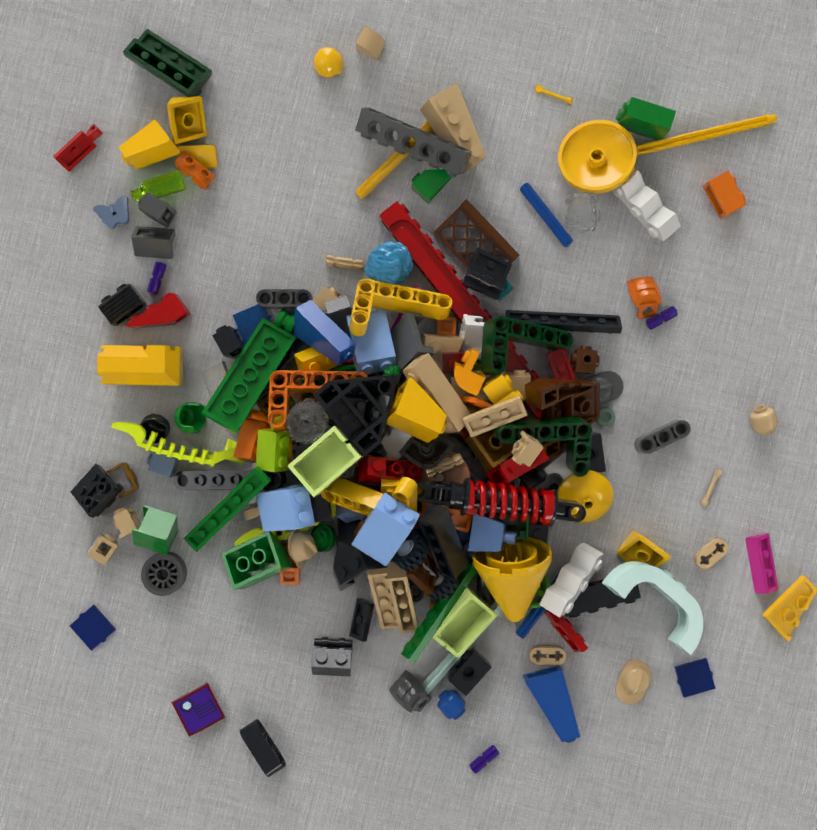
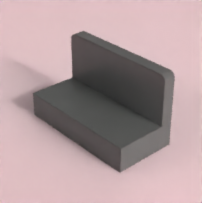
(153, 242)

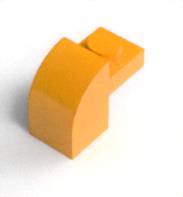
(467, 377)

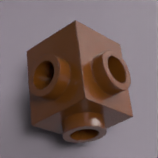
(580, 365)

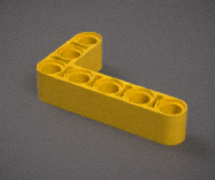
(395, 298)
(364, 499)

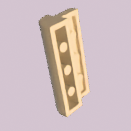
(393, 598)

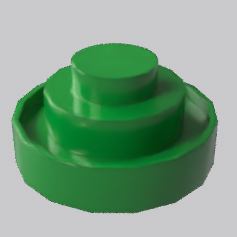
(324, 537)

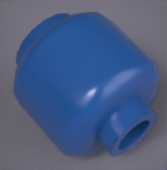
(451, 704)

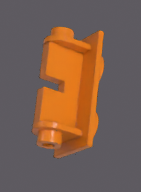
(190, 166)

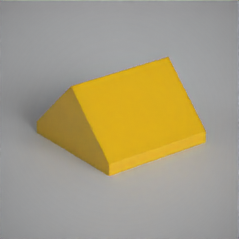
(186, 118)
(641, 549)

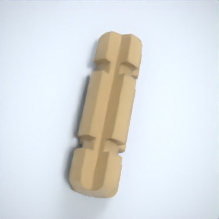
(343, 262)
(446, 465)

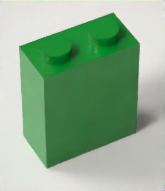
(645, 118)

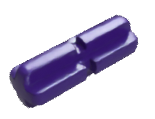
(154, 283)
(665, 316)
(480, 762)

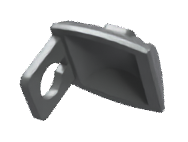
(409, 692)

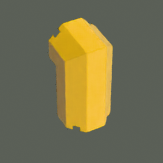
(140, 365)

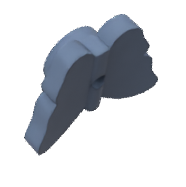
(107, 213)

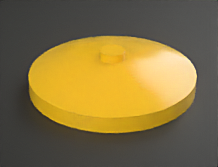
(597, 156)

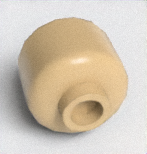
(764, 420)

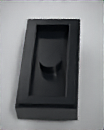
(361, 619)

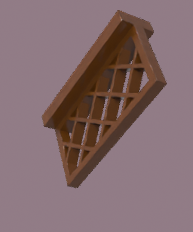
(484, 227)

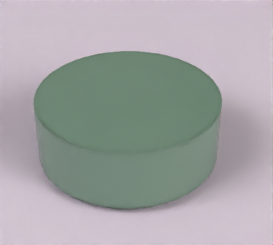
(606, 417)

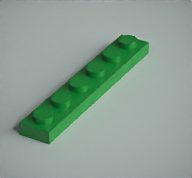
(227, 508)
(436, 616)

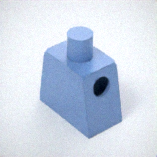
(489, 534)

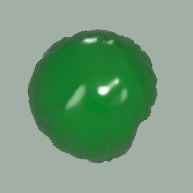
(189, 417)

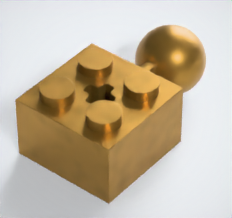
(482, 445)

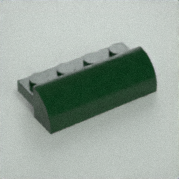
(168, 63)

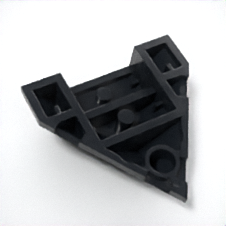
(359, 407)
(347, 560)

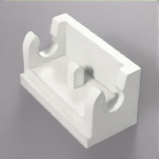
(472, 333)

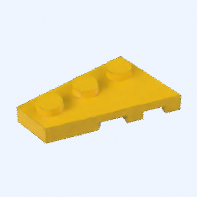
(788, 608)

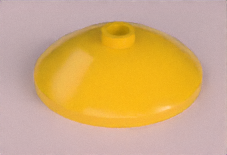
(588, 488)

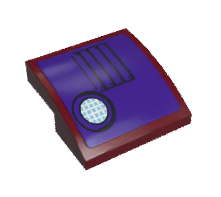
(198, 709)

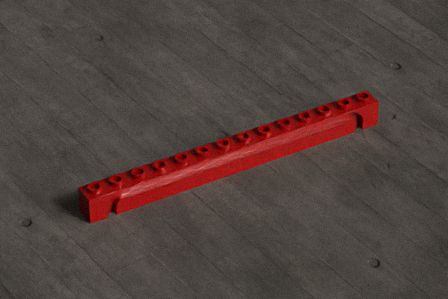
(443, 278)

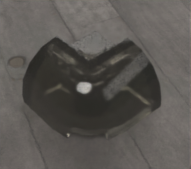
(427, 454)

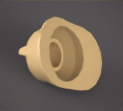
(301, 547)
(633, 682)

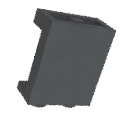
(408, 341)

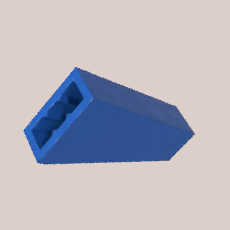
(322, 333)
(553, 697)

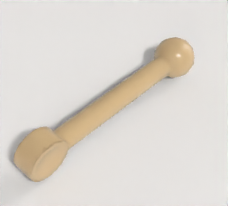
(704, 502)

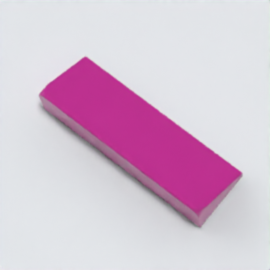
(761, 563)

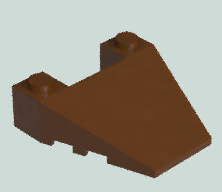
(563, 399)

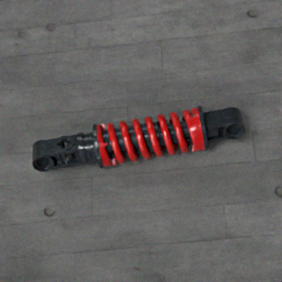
(501, 500)

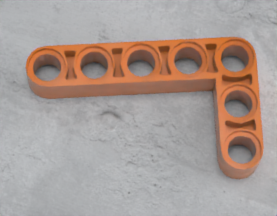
(290, 387)

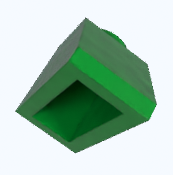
(430, 183)

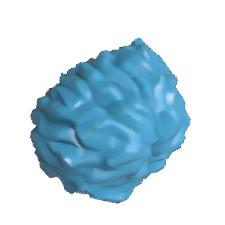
(389, 263)

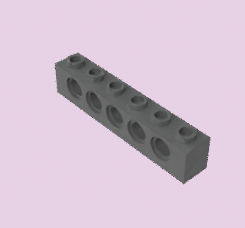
(458, 155)

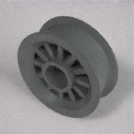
(155, 588)

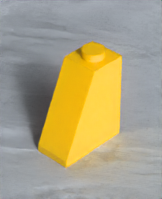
(148, 146)

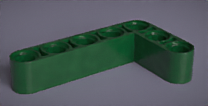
(519, 332)
(552, 433)

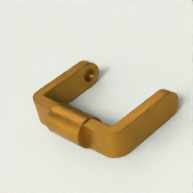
(131, 476)

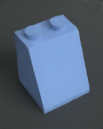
(375, 348)
(285, 508)
(385, 529)

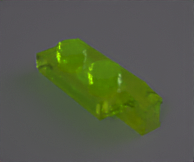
(160, 186)

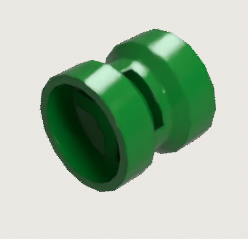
(285, 320)

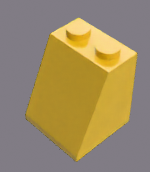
(416, 413)

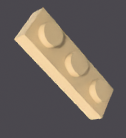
(495, 416)

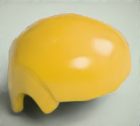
(328, 62)

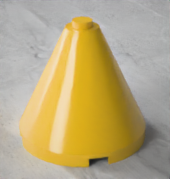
(514, 574)

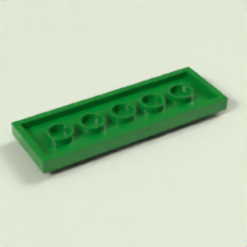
(248, 376)

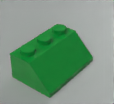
(255, 560)

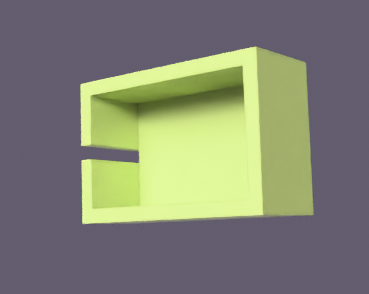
(325, 461)
(464, 623)

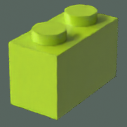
(272, 450)

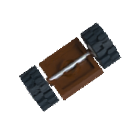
(421, 568)

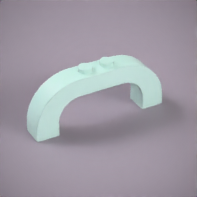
(690, 617)

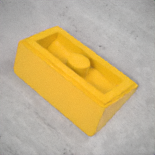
(202, 153)

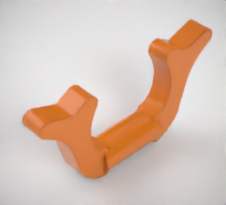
(475, 401)

